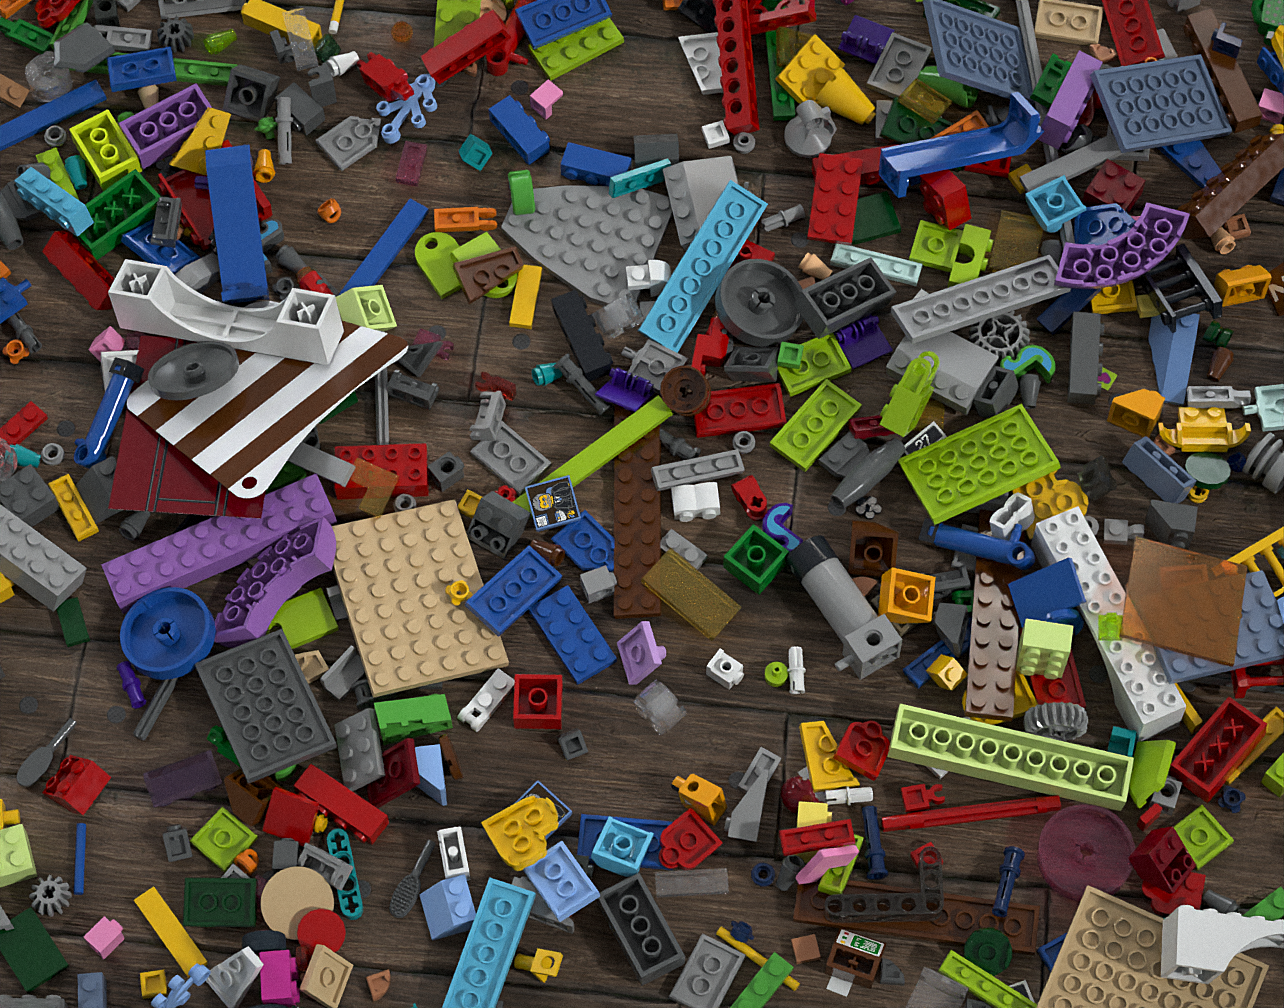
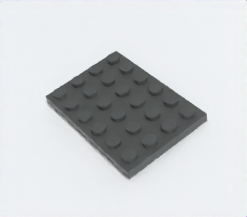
(265, 706)

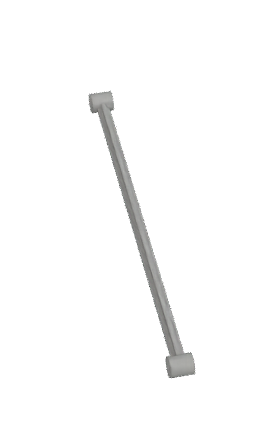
(1035, 72)

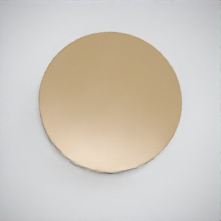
(291, 896)

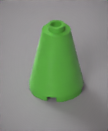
(955, 91)

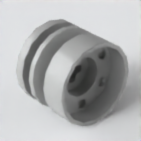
(1267, 461)

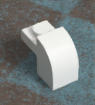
(651, 276)

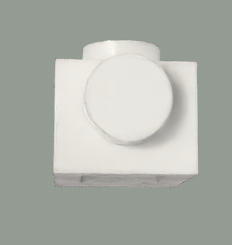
(725, 677)

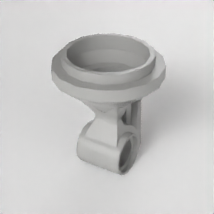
(810, 130)

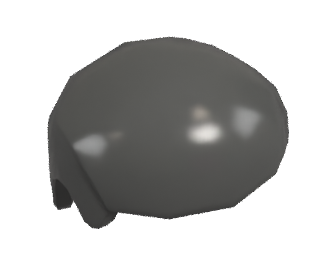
(1079, 138)

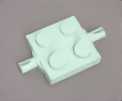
(1268, 407)

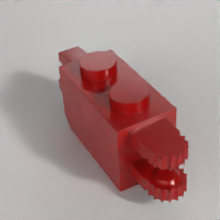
(385, 78)

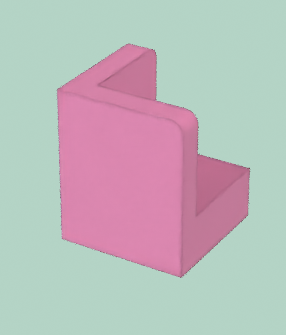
(544, 97)
(107, 341)

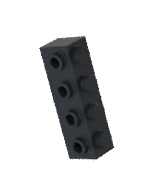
(581, 335)

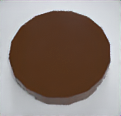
(450, 756)

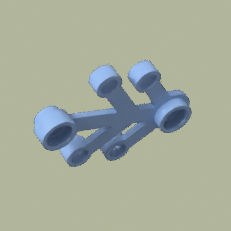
(423, 85)
(179, 993)

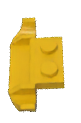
(1203, 431)

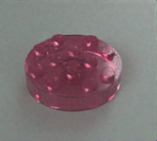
(1088, 829)

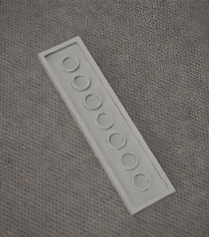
(978, 299)

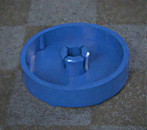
(163, 612)

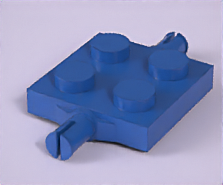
(11, 298)

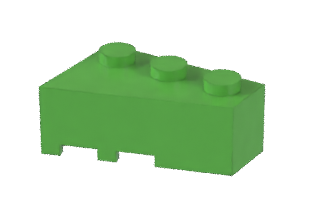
(412, 717)

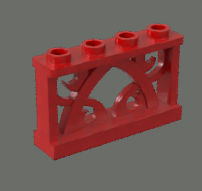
(787, 17)

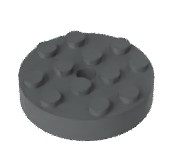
(757, 282)

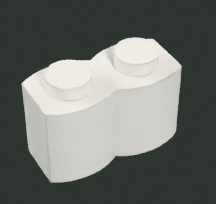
(695, 501)
(1017, 510)

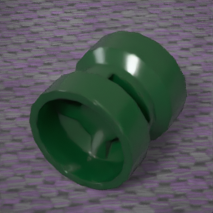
(1213, 332)

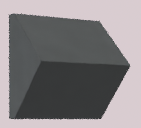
(655, 148)
(753, 364)

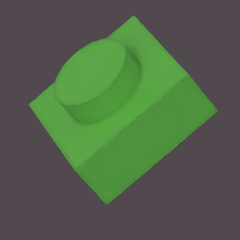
(790, 355)

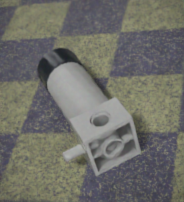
(867, 639)

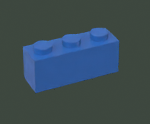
(519, 129)
(592, 164)

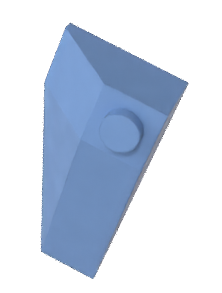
(1173, 356)

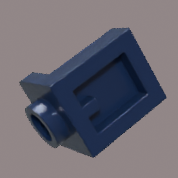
(1225, 43)

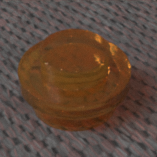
(402, 32)

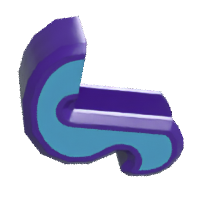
(774, 527)

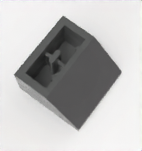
(497, 524)

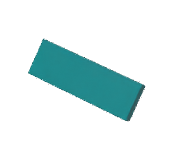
(638, 178)

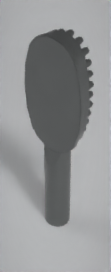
(40, 759)
(409, 888)

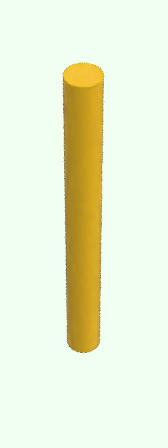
(752, 954)

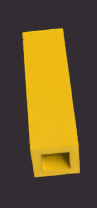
(269, 18)

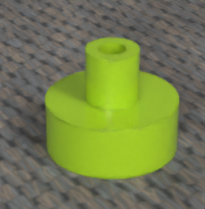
(776, 674)

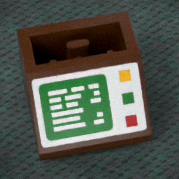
(855, 958)

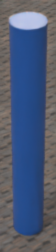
(79, 859)

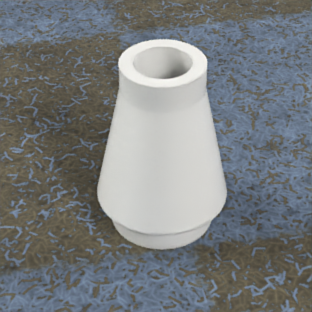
(341, 63)

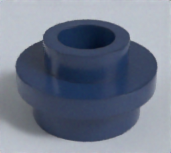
(763, 867)

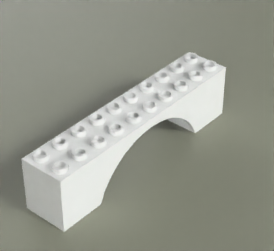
(157, 302)
(1135, 672)
(1203, 942)

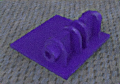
(865, 39)
(862, 341)
(626, 391)

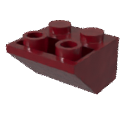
(1162, 859)

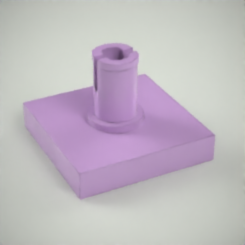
(640, 652)

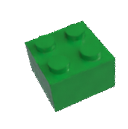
(755, 559)

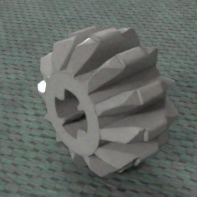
(41, 900)

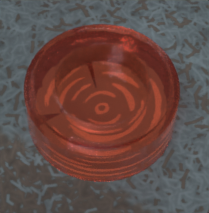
(303, 957)

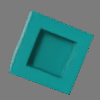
(475, 152)
(1122, 741)

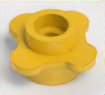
(460, 586)

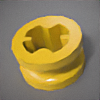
(1195, 498)

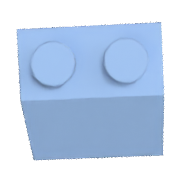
(431, 772)
(448, 907)

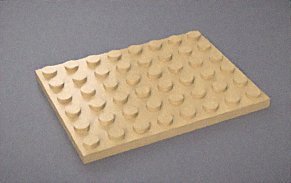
(396, 601)
(1116, 963)

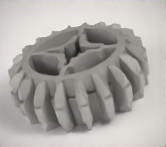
(1005, 326)
(1056, 721)

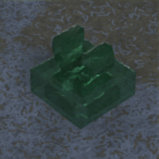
(326, 48)

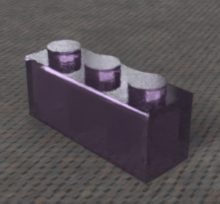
(182, 779)

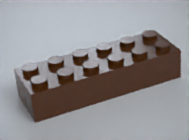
(1233, 186)

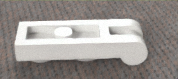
(487, 700)

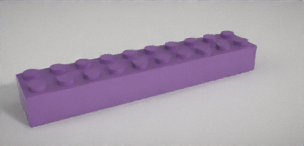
(215, 544)

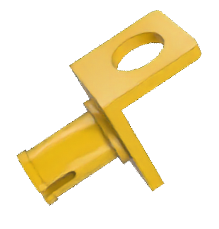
(539, 964)

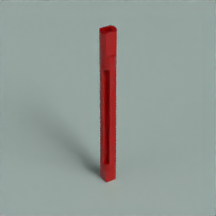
(971, 813)

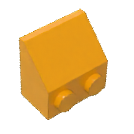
(1242, 284)
(1137, 411)
(906, 596)

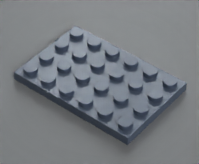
(978, 50)
(1161, 103)
(1258, 636)

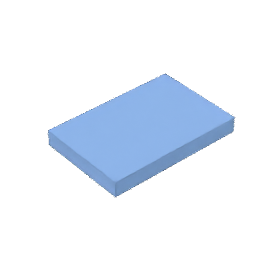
(561, 882)

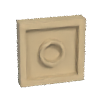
(326, 976)

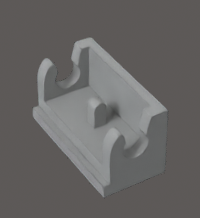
(488, 417)
(330, 867)

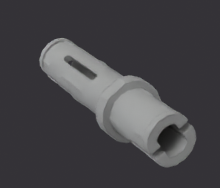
(284, 130)

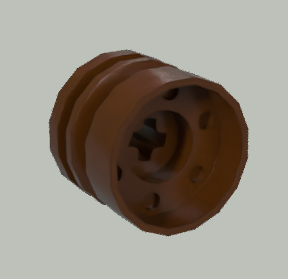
(678, 380)

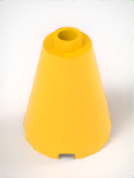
(846, 98)

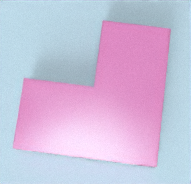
(824, 860)

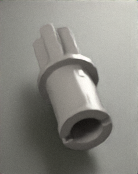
(783, 218)

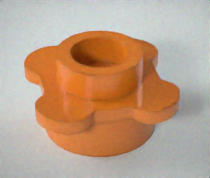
(13, 346)

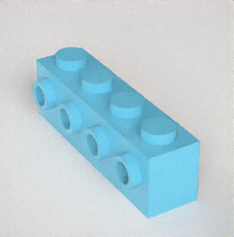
(53, 201)

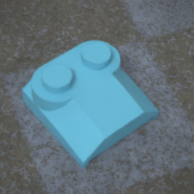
(1054, 204)
(621, 848)

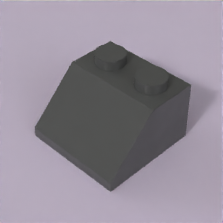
(250, 92)
(96, 489)
(1172, 522)

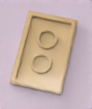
(1068, 22)

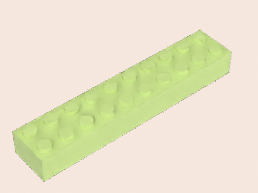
(1010, 757)

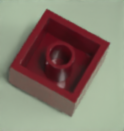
(1112, 186)

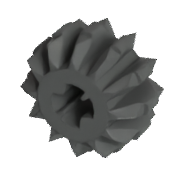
(175, 34)

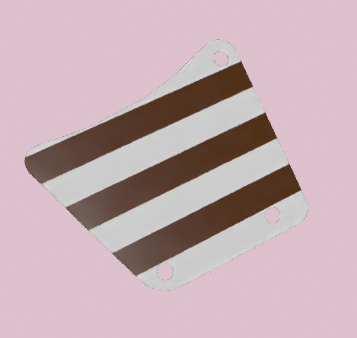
(266, 407)

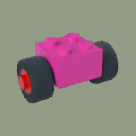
(278, 971)

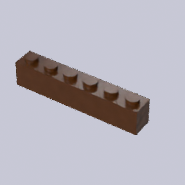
(1224, 72)

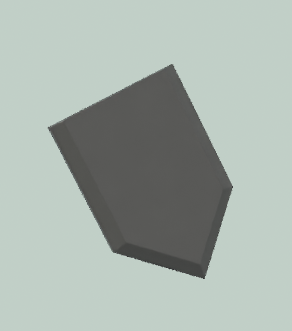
(81, 49)

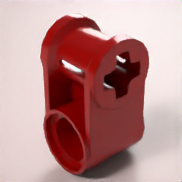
(750, 497)

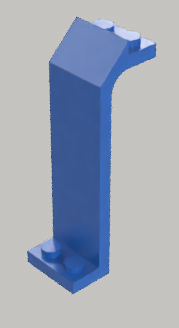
(961, 149)
(236, 224)

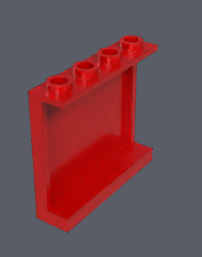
(196, 203)

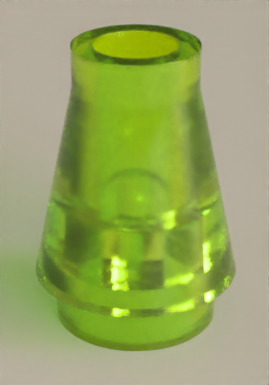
(219, 41)

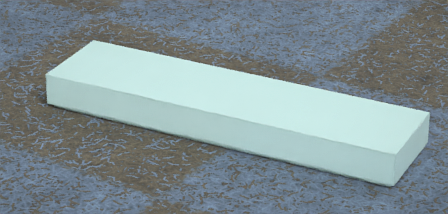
(892, 267)

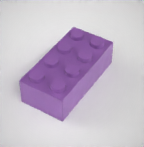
(1070, 101)
(165, 125)

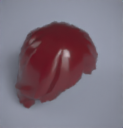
(796, 791)

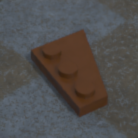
(486, 272)

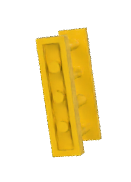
(1265, 548)

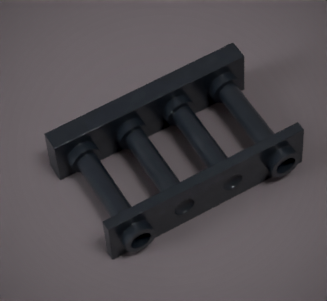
(1191, 274)

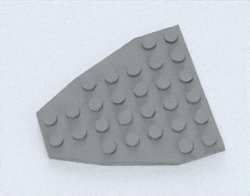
(591, 237)

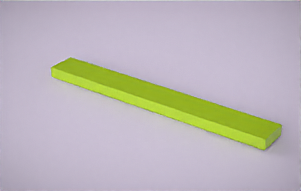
(608, 445)

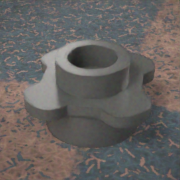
(282, 283)

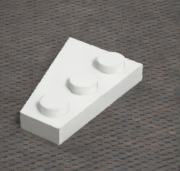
(235, 976)

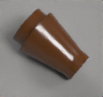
(1220, 362)
(550, 552)

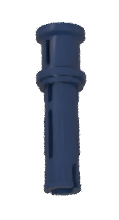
(874, 853)
(1009, 872)

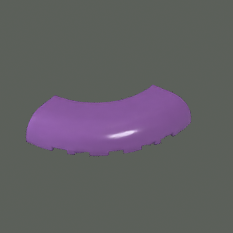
(1125, 255)
(273, 581)

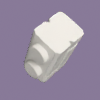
(453, 852)

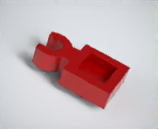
(918, 798)

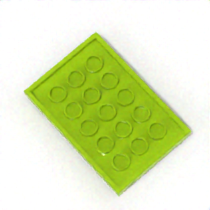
(978, 464)

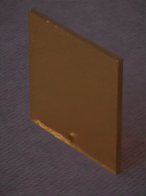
(1183, 601)

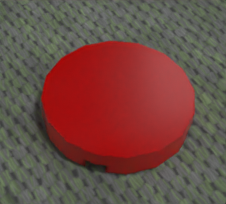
(322, 928)

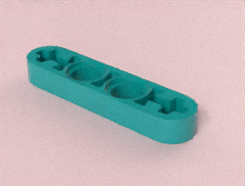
(344, 904)

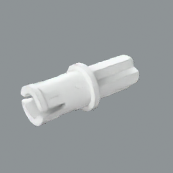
(796, 670)
(848, 795)

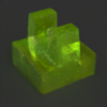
(1109, 627)

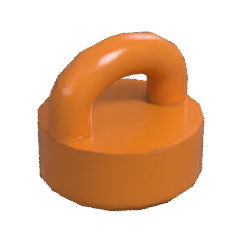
(329, 208)
(245, 863)

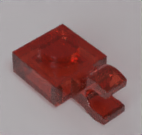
(496, 383)

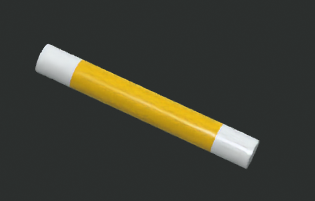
(336, 16)

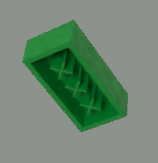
(117, 212)

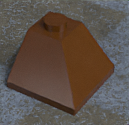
(872, 548)
(249, 800)

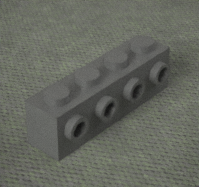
(1084, 358)

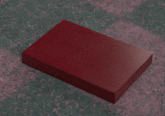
(400, 774)

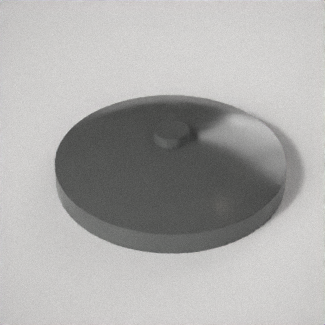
(193, 370)

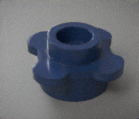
(1234, 793)
(741, 931)

